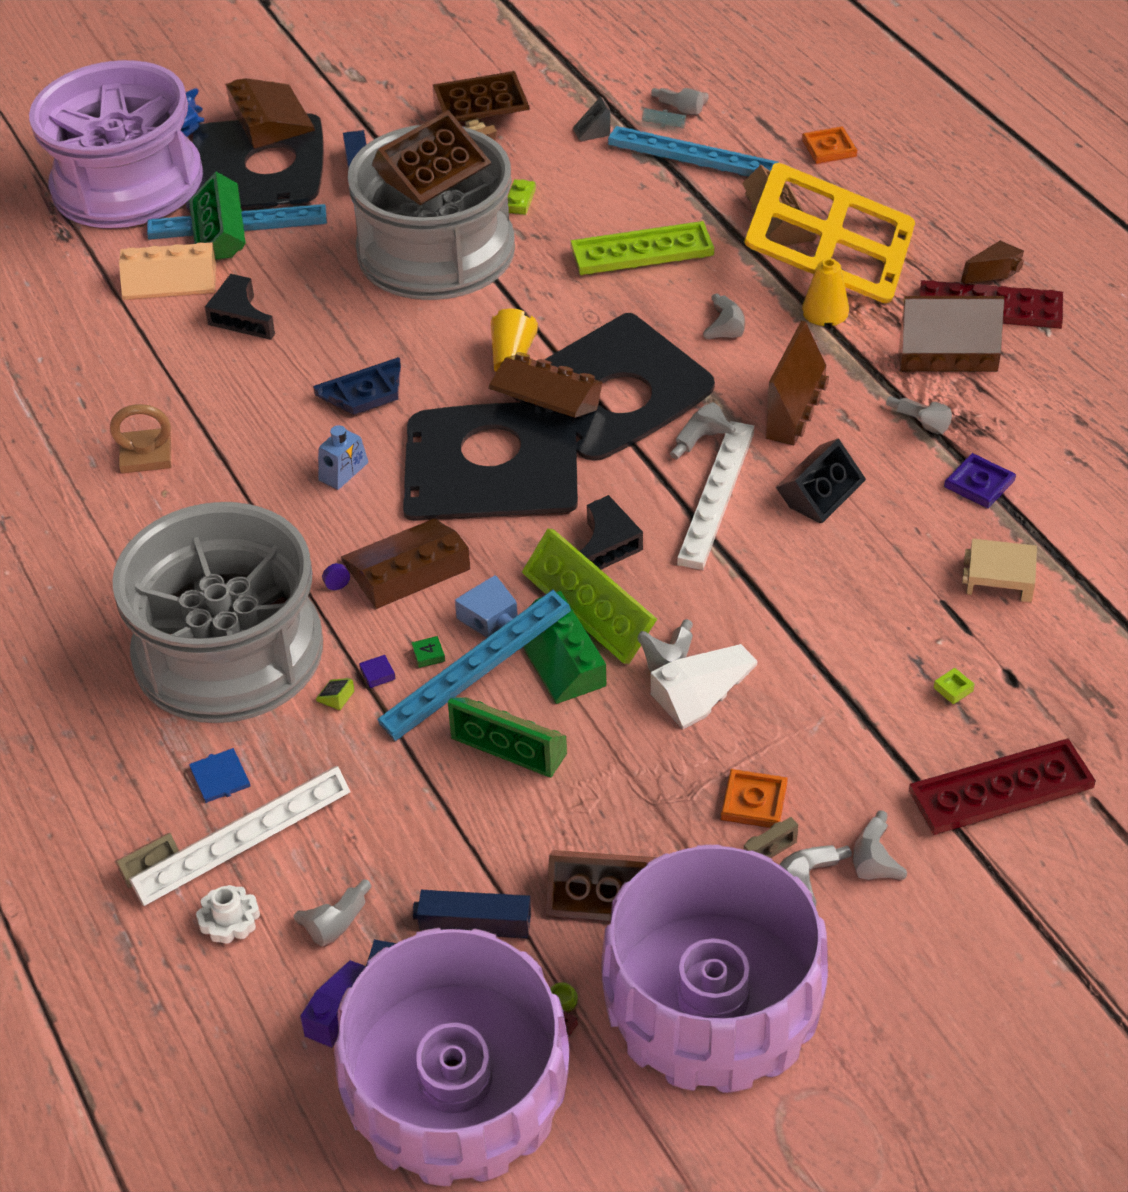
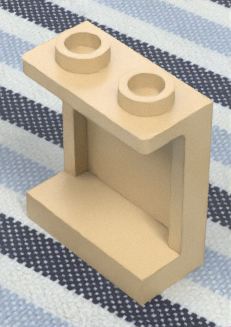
(1001, 566)

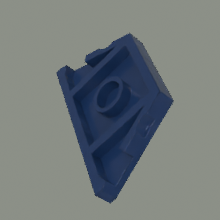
(363, 388)

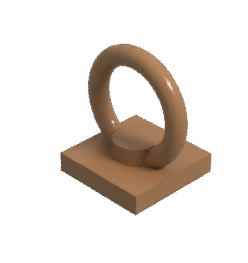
(145, 448)

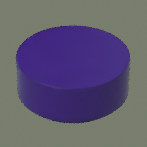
(336, 576)

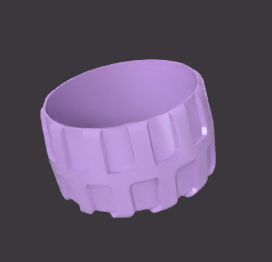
(714, 967)
(439, 1003)

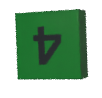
(428, 651)

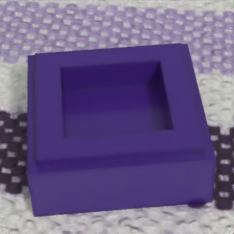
(377, 671)

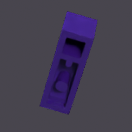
(321, 1013)

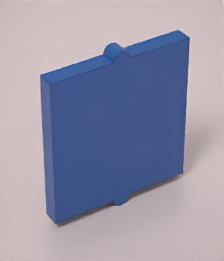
(219, 775)

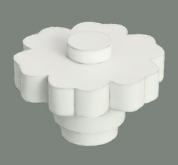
(228, 914)

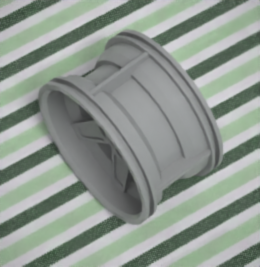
(438, 247)
(203, 614)

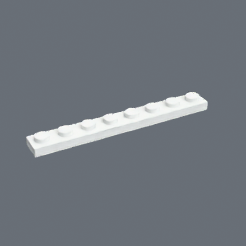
(715, 497)
(239, 835)

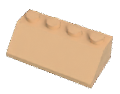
(167, 271)

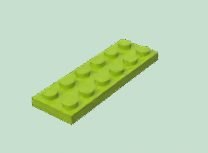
(642, 248)
(594, 597)

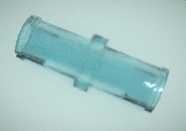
(664, 118)

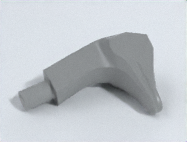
(687, 101)
(730, 321)
(934, 417)
(707, 421)
(661, 653)
(871, 857)
(803, 861)
(330, 922)

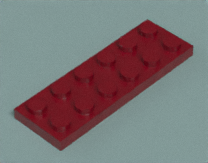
(1021, 305)
(1001, 786)

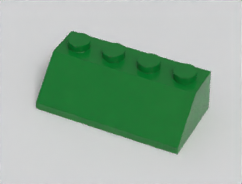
(218, 216)
(567, 659)
(506, 736)

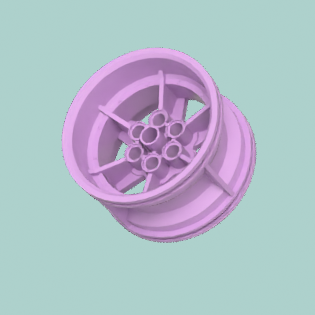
(117, 143)

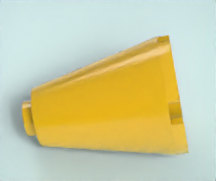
(826, 295)
(511, 334)

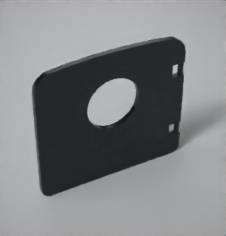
(227, 149)
(637, 351)
(450, 486)

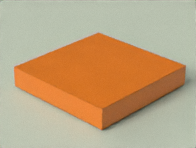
(829, 145)
(754, 798)

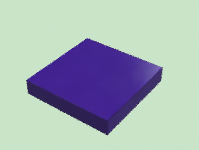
(980, 480)

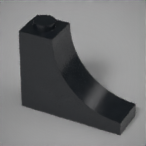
(232, 309)
(613, 535)

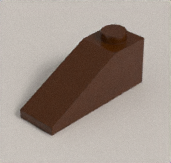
(993, 263)

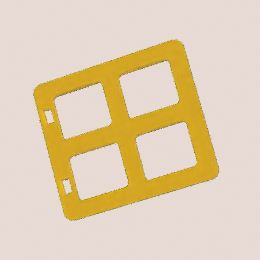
(830, 230)

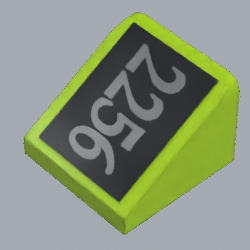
(336, 693)

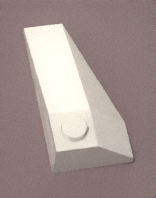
(696, 683)

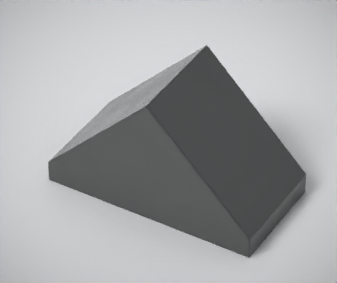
(594, 122)

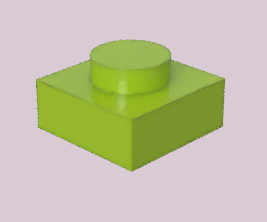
(954, 686)

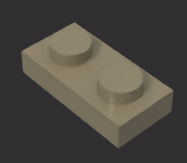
(775, 840)
(146, 857)

